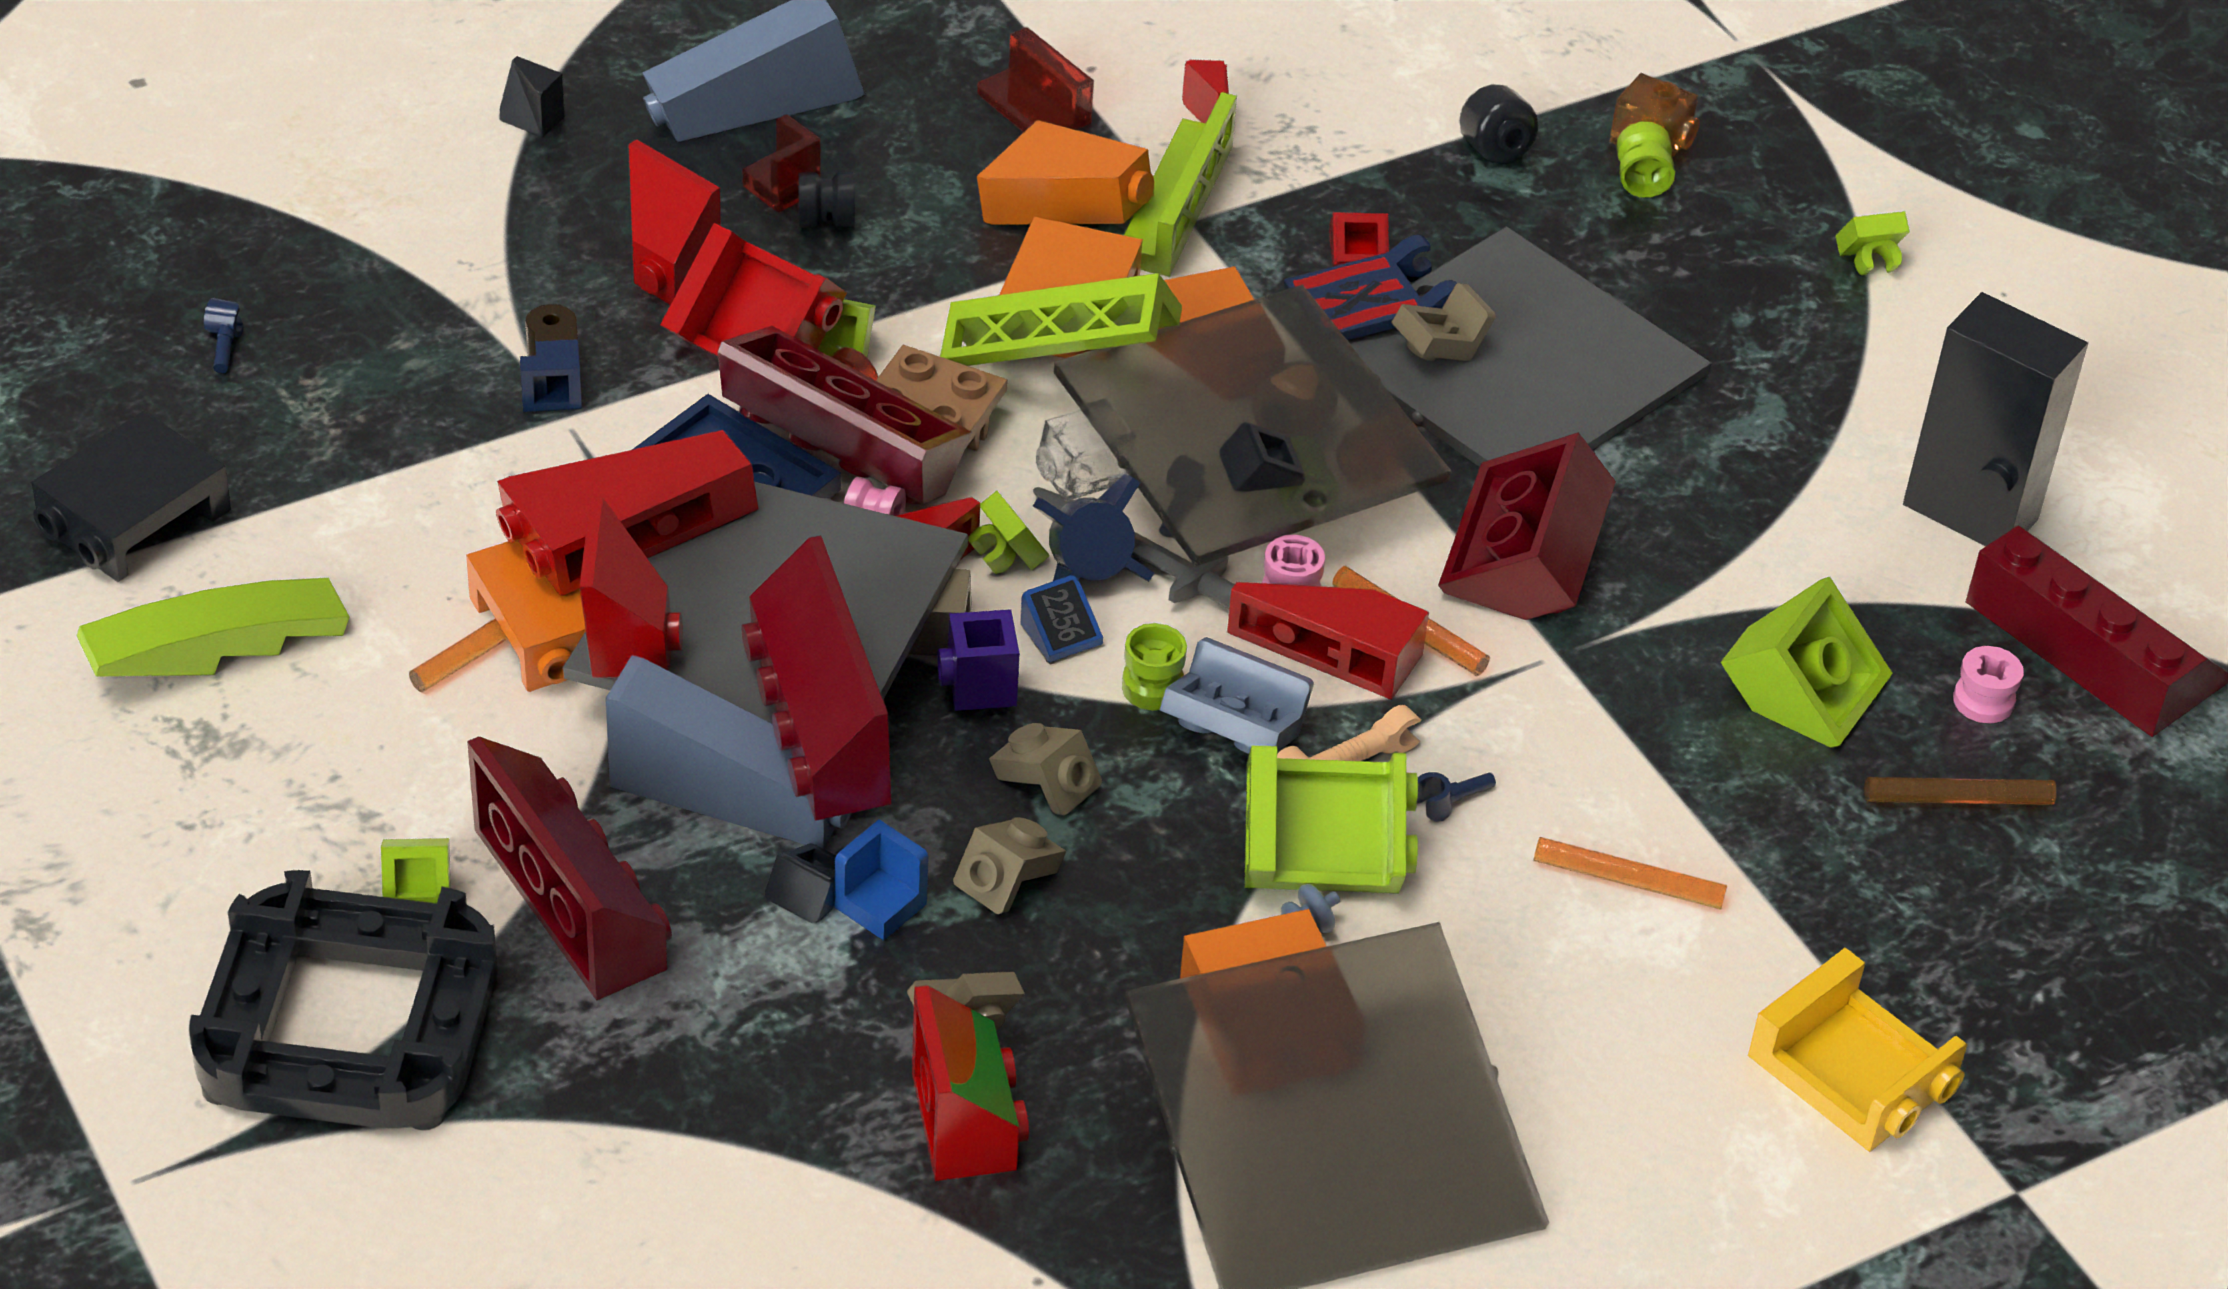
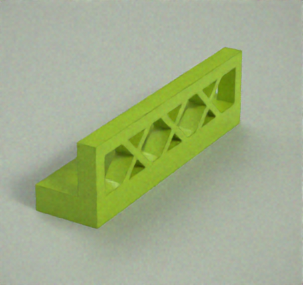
(1183, 186)
(1059, 320)

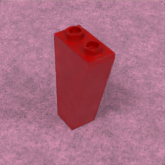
(656, 492)

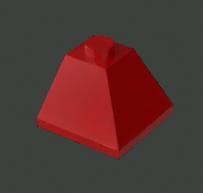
(669, 219)
(623, 599)

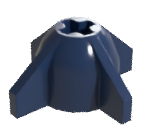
(1094, 535)

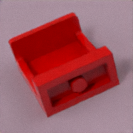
(746, 289)

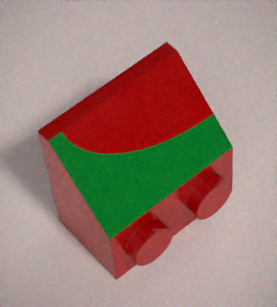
(964, 1089)

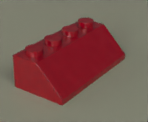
(841, 413)
(2090, 632)
(819, 685)
(565, 869)

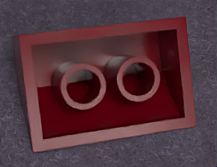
(1530, 529)

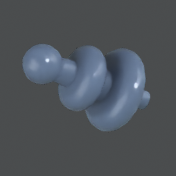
(1319, 906)

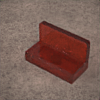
(1039, 86)

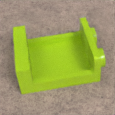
(1328, 823)

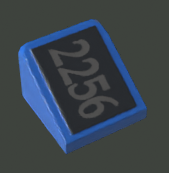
(1059, 619)

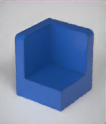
(881, 879)

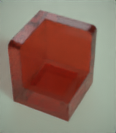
(777, 175)

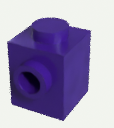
(981, 660)

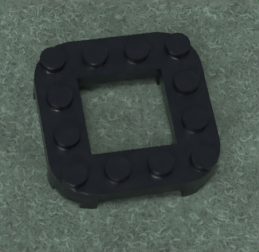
(400, 1090)

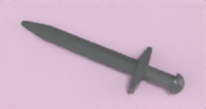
(1190, 579)

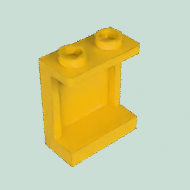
(1853, 1055)

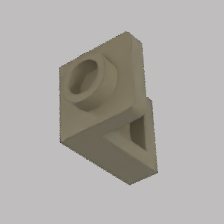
(1446, 332)
(1053, 759)
(1002, 858)
(985, 993)

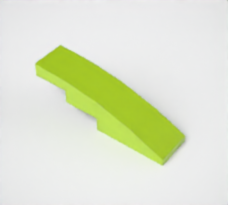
(198, 628)

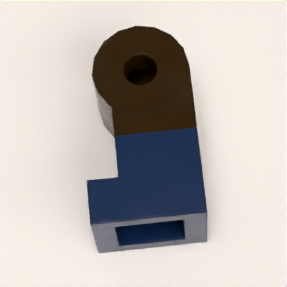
(552, 361)

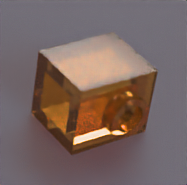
(1660, 103)

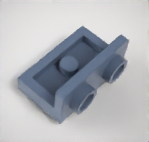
(1239, 697)

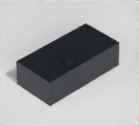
(1994, 420)

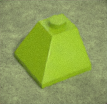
(1809, 665)

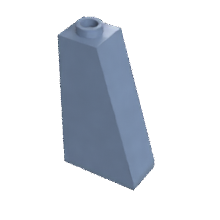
(755, 73)
(703, 756)

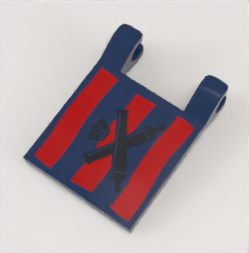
(1368, 292)

